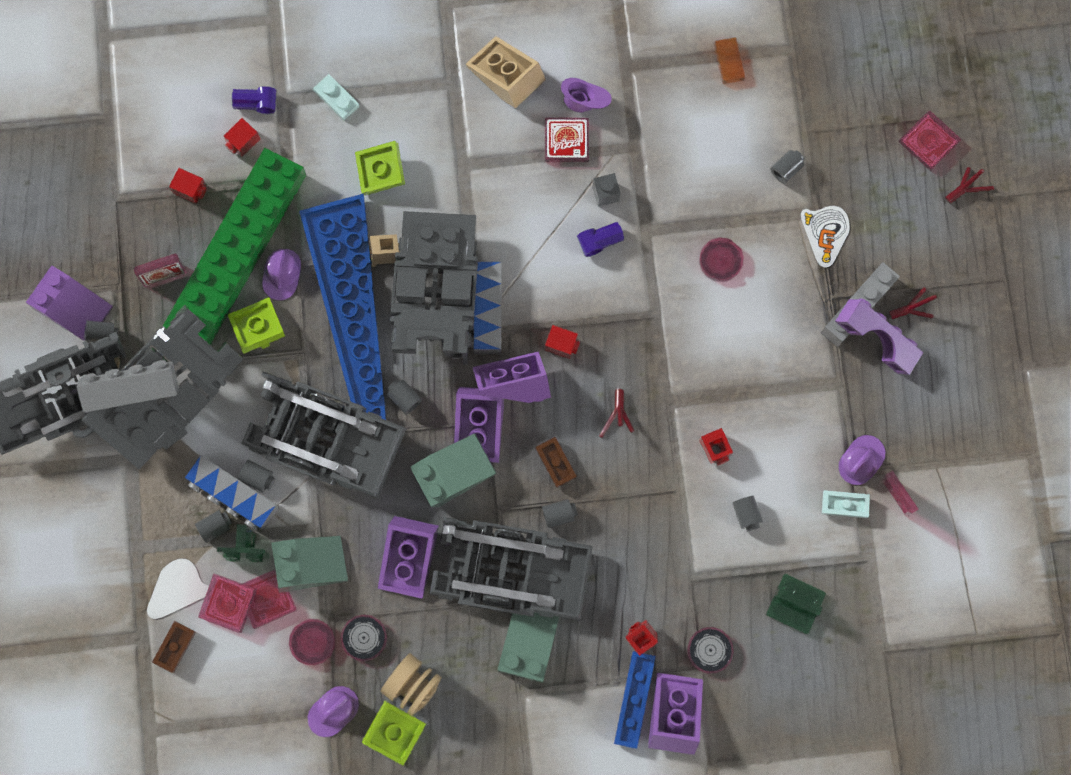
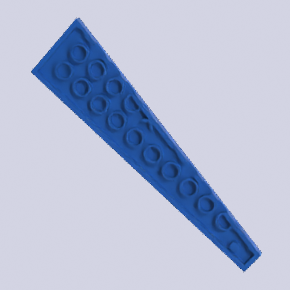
(343, 269)

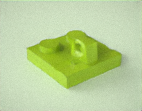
(379, 168)
(256, 325)
(393, 733)

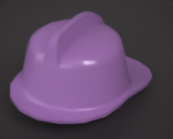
(584, 96)
(281, 274)
(861, 460)
(333, 711)

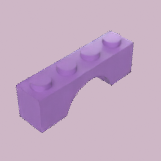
(898, 351)

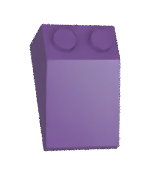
(67, 302)
(514, 379)
(479, 416)
(407, 556)
(676, 714)

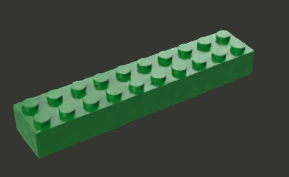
(240, 241)

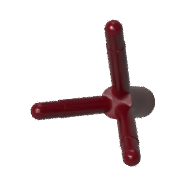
(960, 190)
(908, 309)
(619, 409)

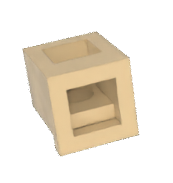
(383, 249)

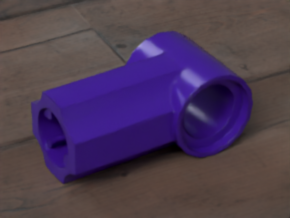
(261, 100)
(594, 241)

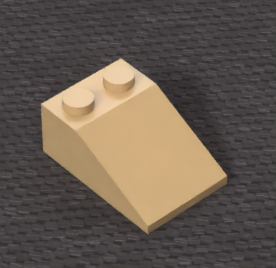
(507, 71)

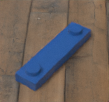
(634, 700)

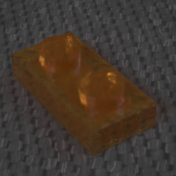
(729, 60)

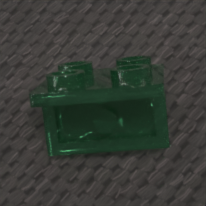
(244, 543)
(796, 604)

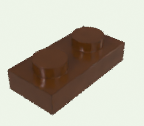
(555, 462)
(174, 647)

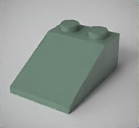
(453, 470)
(309, 562)
(528, 646)

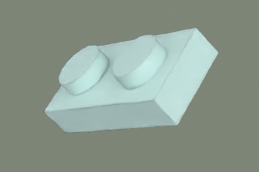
(336, 97)
(845, 504)

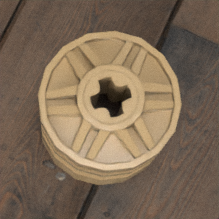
(411, 684)

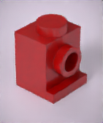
(719, 439)
(642, 637)

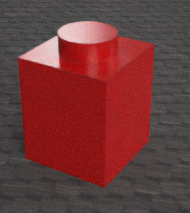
(241, 138)
(188, 186)
(562, 342)

